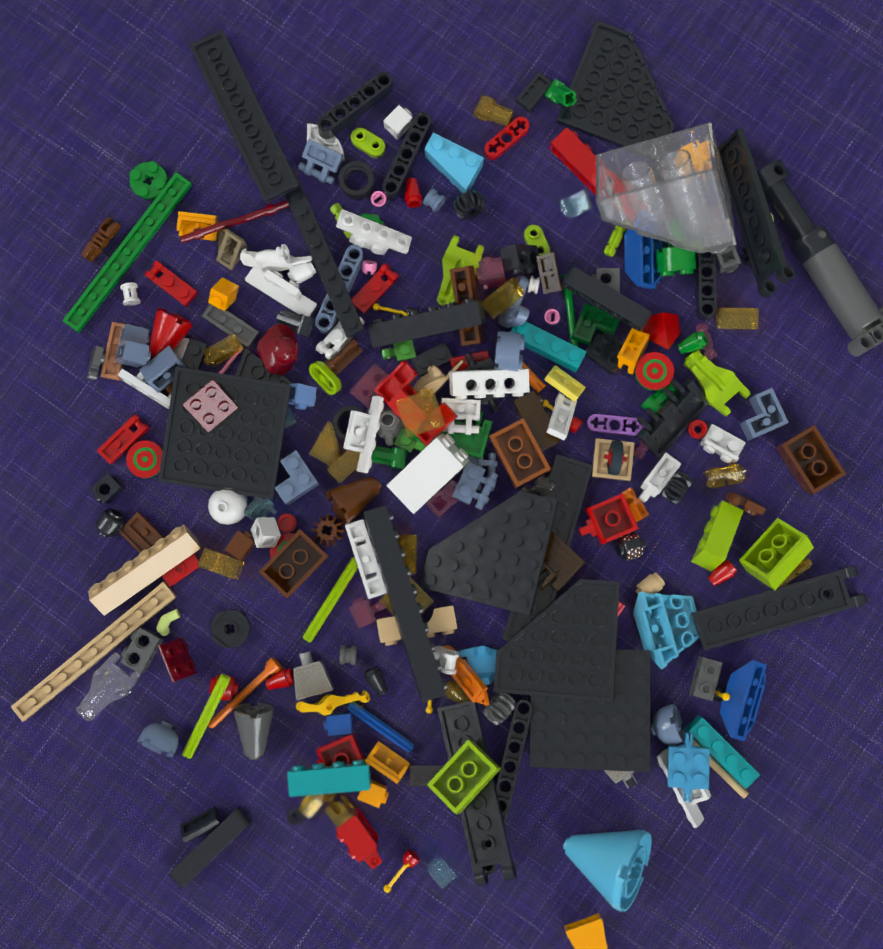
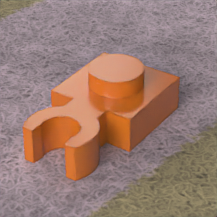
(636, 506)

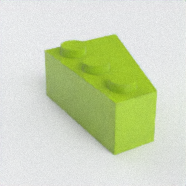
(717, 536)

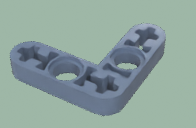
(515, 314)

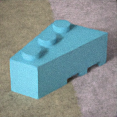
(454, 161)

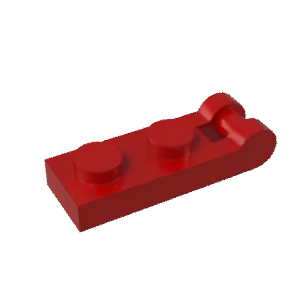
(171, 284)
(374, 289)
(123, 439)

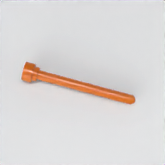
(272, 667)

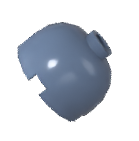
(668, 725)
(159, 738)

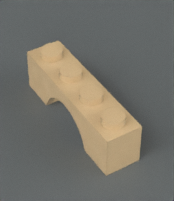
(442, 621)

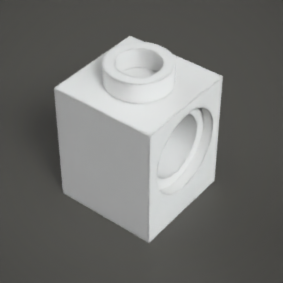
(398, 121)
(265, 532)

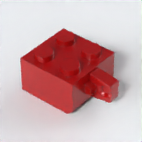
(609, 520)
(341, 749)
(360, 839)

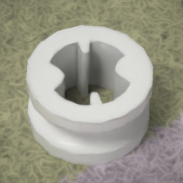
(533, 284)

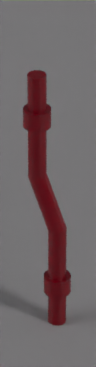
(199, 233)

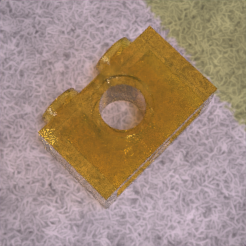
(221, 563)

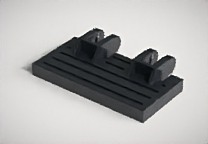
(674, 417)

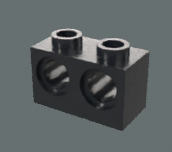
(519, 259)

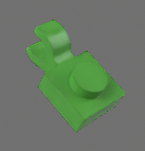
(402, 351)
(404, 443)

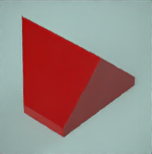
(663, 329)

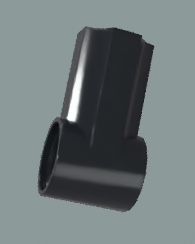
(299, 324)

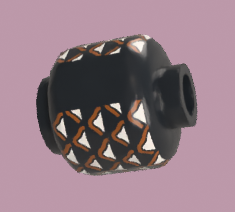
(629, 547)

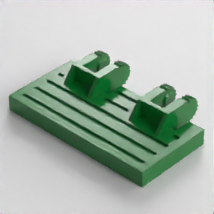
(472, 444)

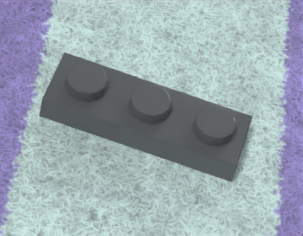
(231, 324)

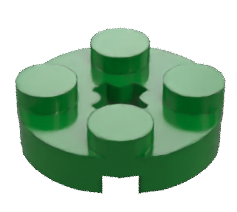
(138, 178)

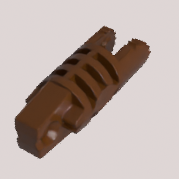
(100, 239)

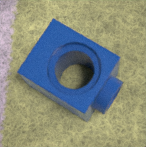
(338, 724)

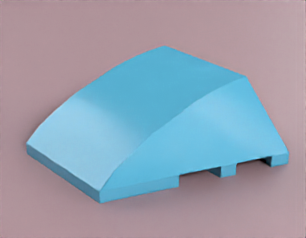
(665, 625)

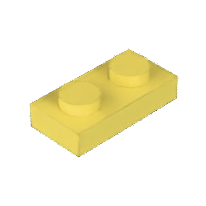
(564, 383)

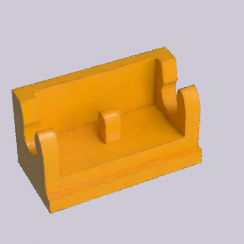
(190, 221)
(633, 349)
(387, 762)

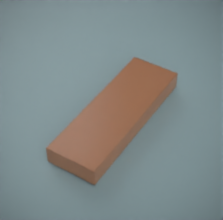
(111, 369)

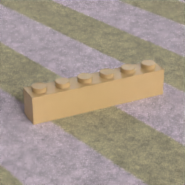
(143, 569)

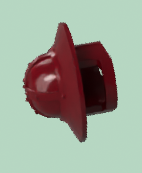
(278, 349)

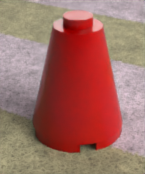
(167, 331)

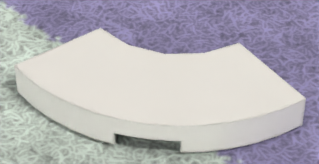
(332, 143)

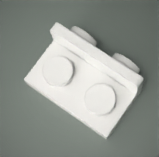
(722, 443)

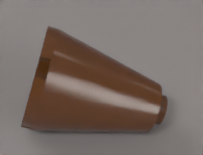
(353, 497)

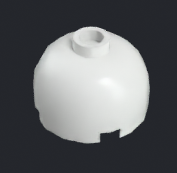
(227, 506)

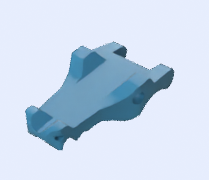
(482, 661)

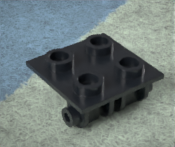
(605, 351)

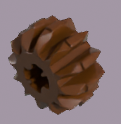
(331, 524)

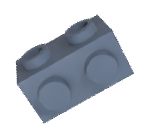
(161, 369)

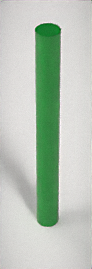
(570, 314)

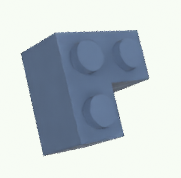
(133, 346)
(768, 412)
(300, 480)

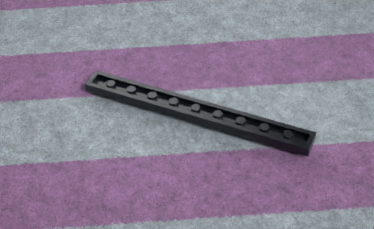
(324, 261)

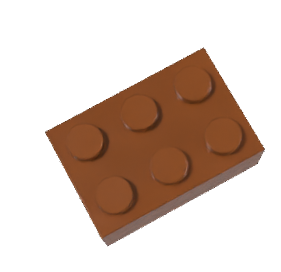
(519, 453)

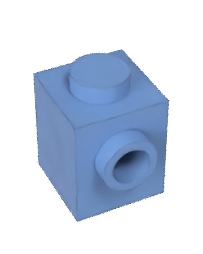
(302, 396)

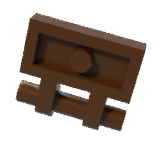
(748, 505)

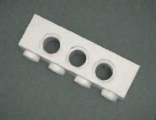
(458, 382)

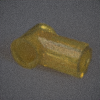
(489, 110)
(313, 803)

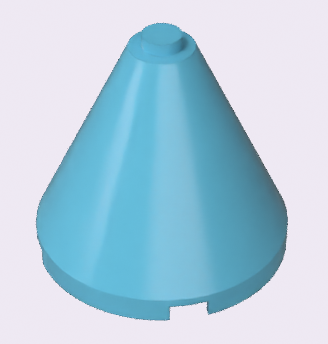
(612, 862)

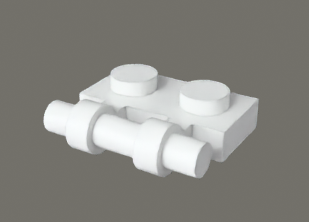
(465, 410)

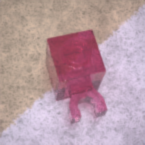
(365, 613)

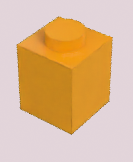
(223, 294)
(376, 794)

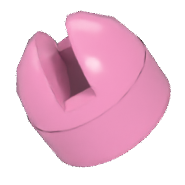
(375, 195)
(369, 266)
(548, 316)

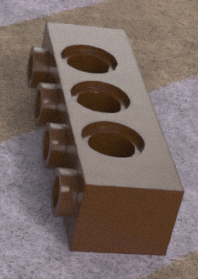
(465, 288)

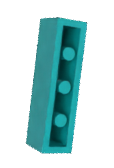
(550, 346)
(722, 751)
(329, 779)

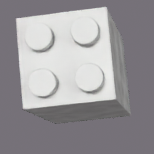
(428, 472)

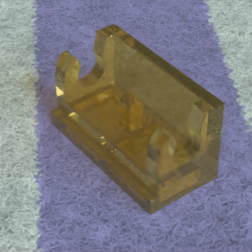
(503, 298)
(737, 318)
(340, 812)

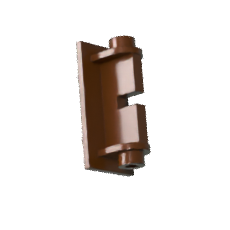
(344, 358)

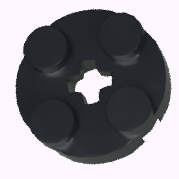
(219, 628)

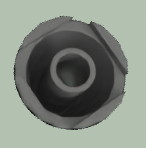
(253, 727)

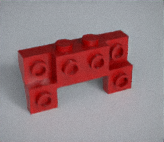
(398, 386)

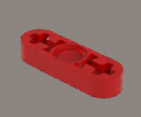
(507, 130)

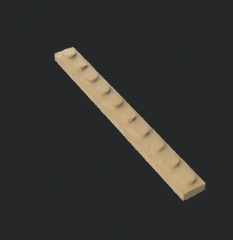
(93, 651)

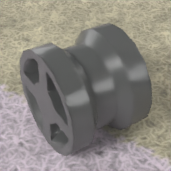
(348, 655)

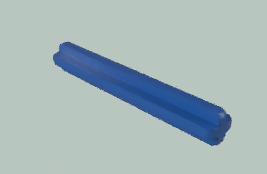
(380, 726)

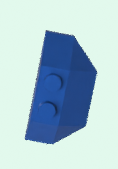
(641, 259)
(745, 693)

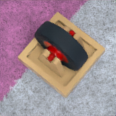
(612, 459)

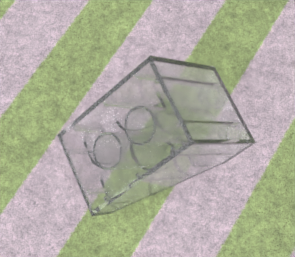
(669, 190)

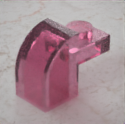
(442, 500)

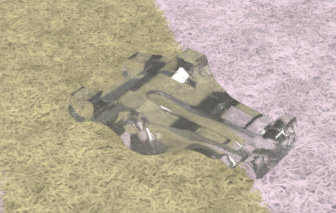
(107, 686)

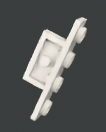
(372, 235)
(280, 290)
(362, 433)
(698, 795)

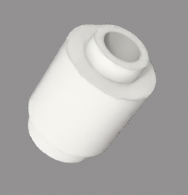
(301, 272)

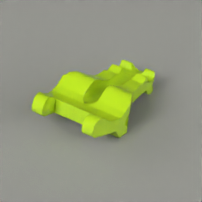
(455, 258)
(716, 383)

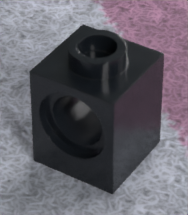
(115, 489)

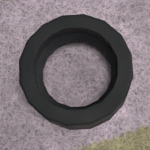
(354, 166)
(338, 416)

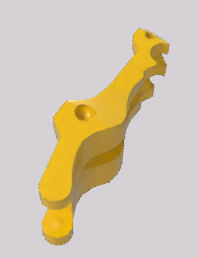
(329, 702)

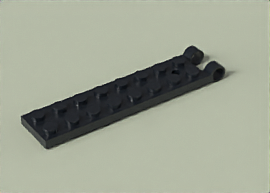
(753, 214)
(775, 609)
(483, 815)

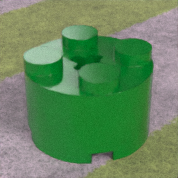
(674, 260)

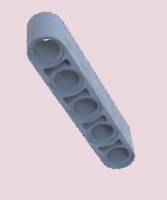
(346, 263)

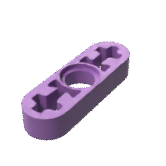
(600, 418)

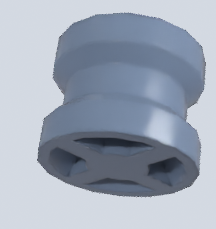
(434, 200)

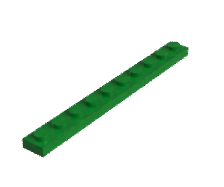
(127, 252)

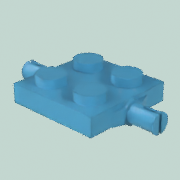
(688, 767)

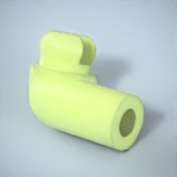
(163, 624)

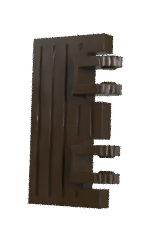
(561, 563)

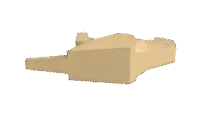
(434, 379)

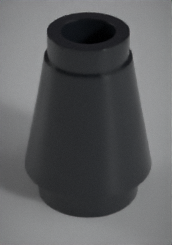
(376, 680)

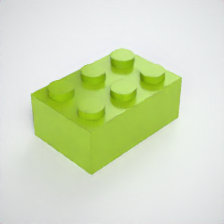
(776, 553)
(463, 776)

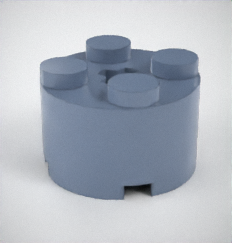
(508, 351)

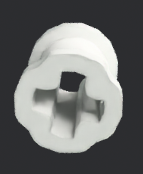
(130, 287)

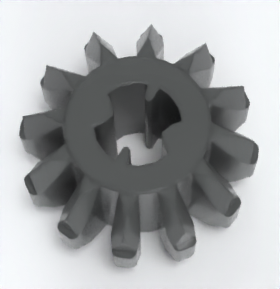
(500, 707)

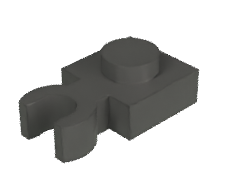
(97, 358)

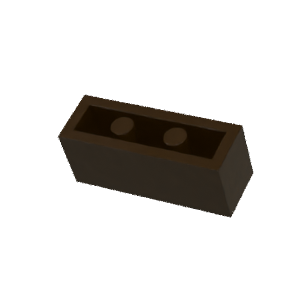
(537, 419)

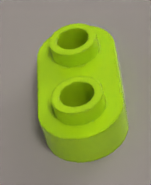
(365, 144)
(538, 240)
(325, 377)

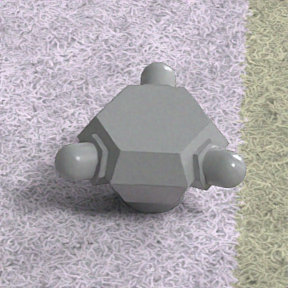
(389, 425)

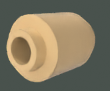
(651, 584)

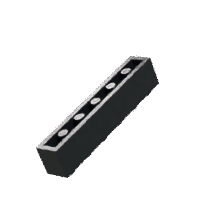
(428, 323)

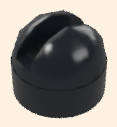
(291, 820)

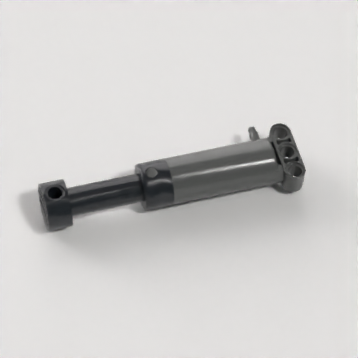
(825, 264)

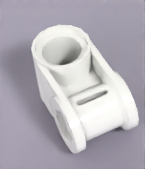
(447, 659)

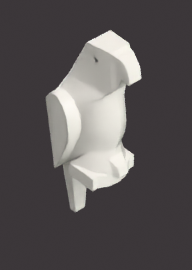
(272, 259)

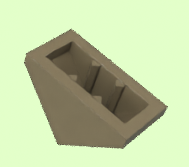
(229, 248)

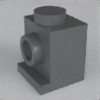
(728, 262)

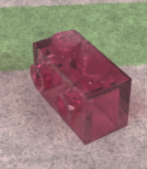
(491, 272)
(366, 386)

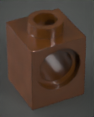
(241, 545)

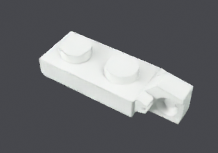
(659, 477)

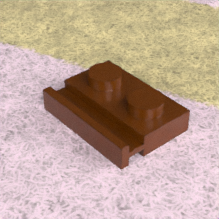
(141, 532)

